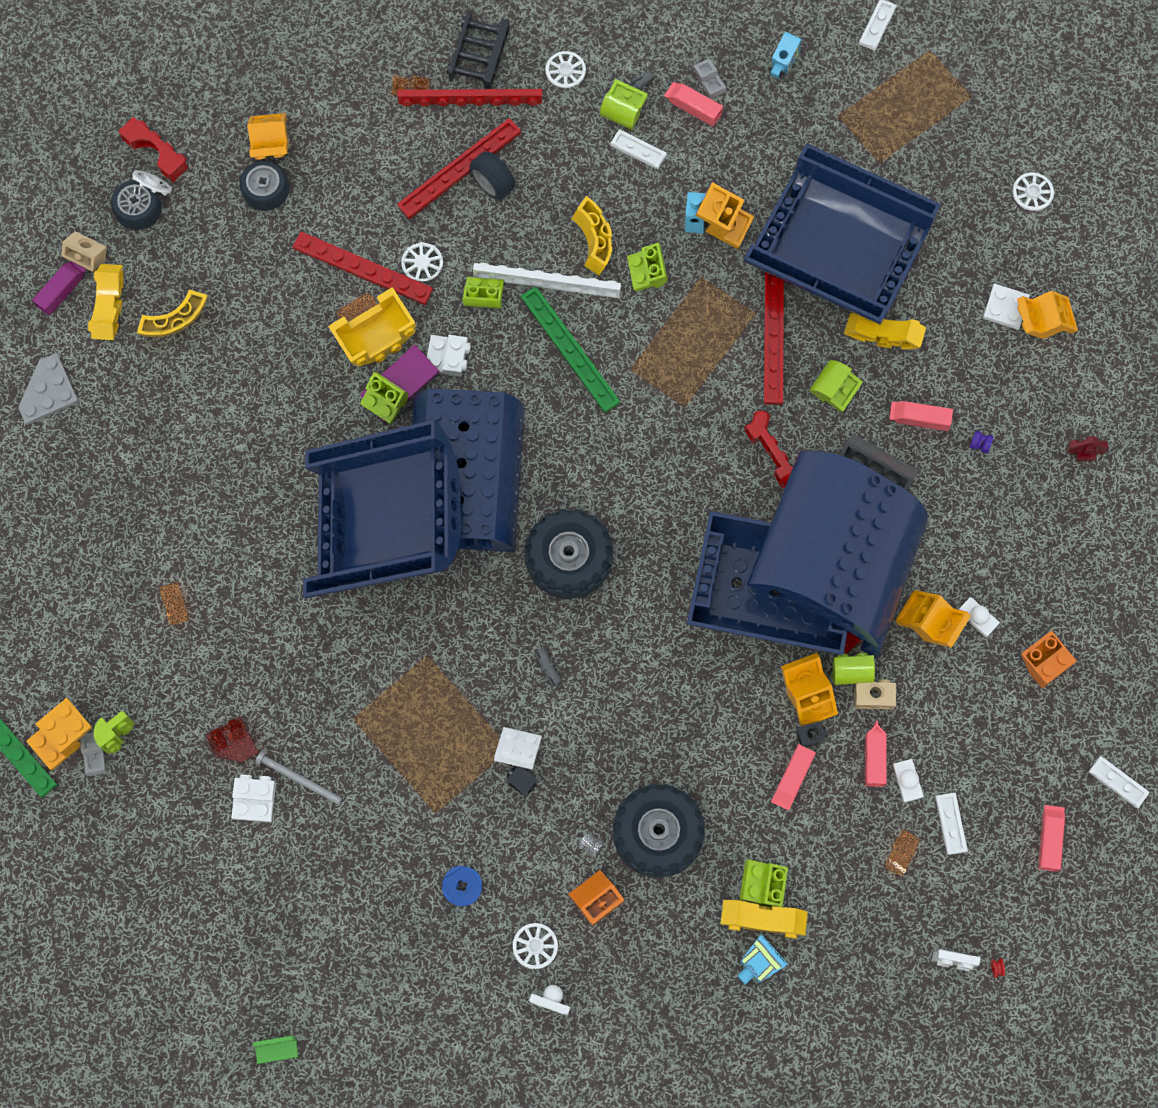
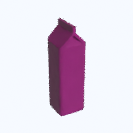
(58, 287)

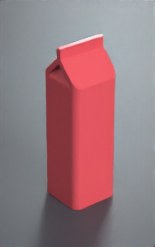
(694, 103)
(921, 415)
(875, 757)
(793, 777)
(1051, 838)

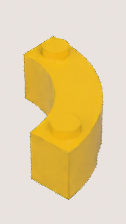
(597, 233)
(107, 304)
(176, 320)
(897, 333)
(751, 916)

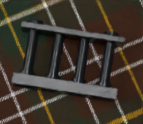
(492, 61)

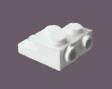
(449, 354)
(253, 798)

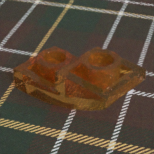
(412, 83)
(357, 307)
(173, 603)
(902, 853)

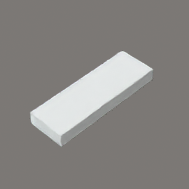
(877, 24)
(638, 149)
(1119, 782)
(951, 823)

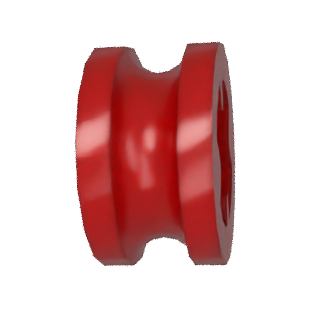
(998, 968)

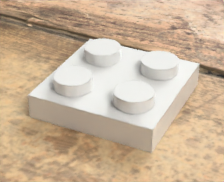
(1003, 306)
(517, 748)
(963, 961)

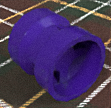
(977, 439)

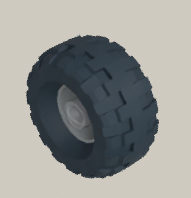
(569, 534)
(664, 809)

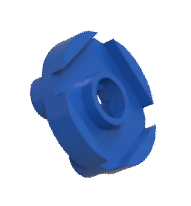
(459, 897)

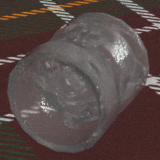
(591, 844)

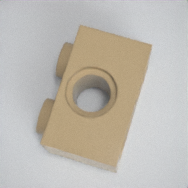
(83, 251)
(864, 700)

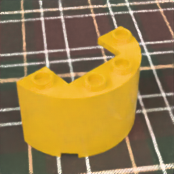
(376, 331)

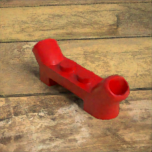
(757, 432)

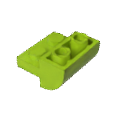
(623, 104)
(647, 268)
(483, 292)
(836, 385)
(384, 397)
(853, 669)
(108, 733)
(763, 883)

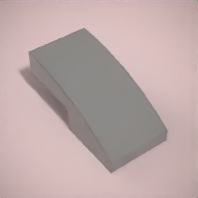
(709, 78)
(93, 755)

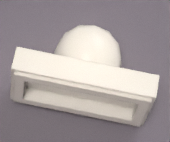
(980, 617)
(908, 780)
(551, 1000)

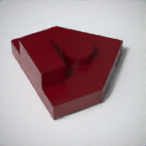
(1087, 448)

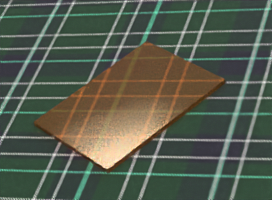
(430, 734)

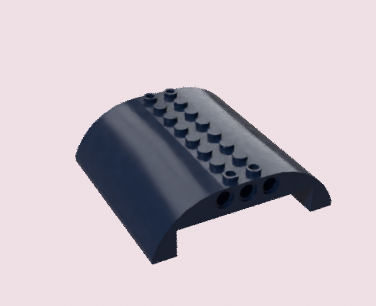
(843, 234)
(385, 508)
(842, 544)

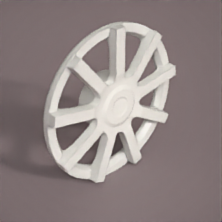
(565, 70)
(152, 182)
(1033, 192)
(422, 261)
(535, 946)

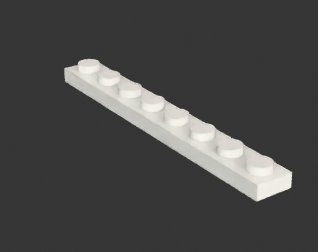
(547, 280)

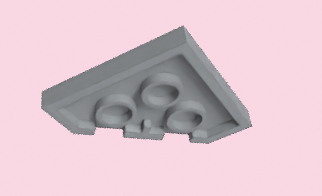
(47, 391)

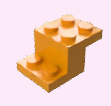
(268, 135)
(724, 215)
(1046, 315)
(932, 618)
(809, 689)
(59, 734)

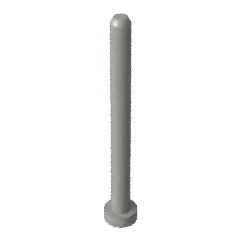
(262, 758)

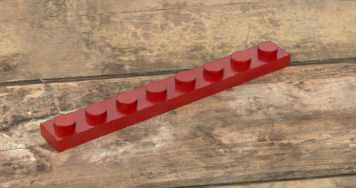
(470, 96)
(457, 169)
(363, 268)
(773, 340)

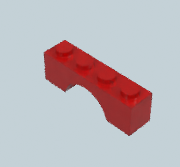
(138, 135)

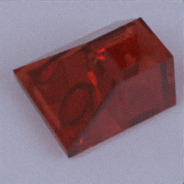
(232, 741)

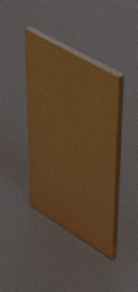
(904, 106)
(692, 341)

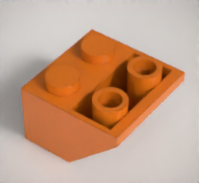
(1047, 659)
(596, 898)

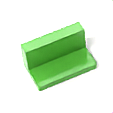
(276, 1049)

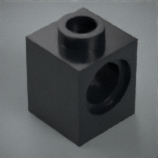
(803, 738)
(521, 780)

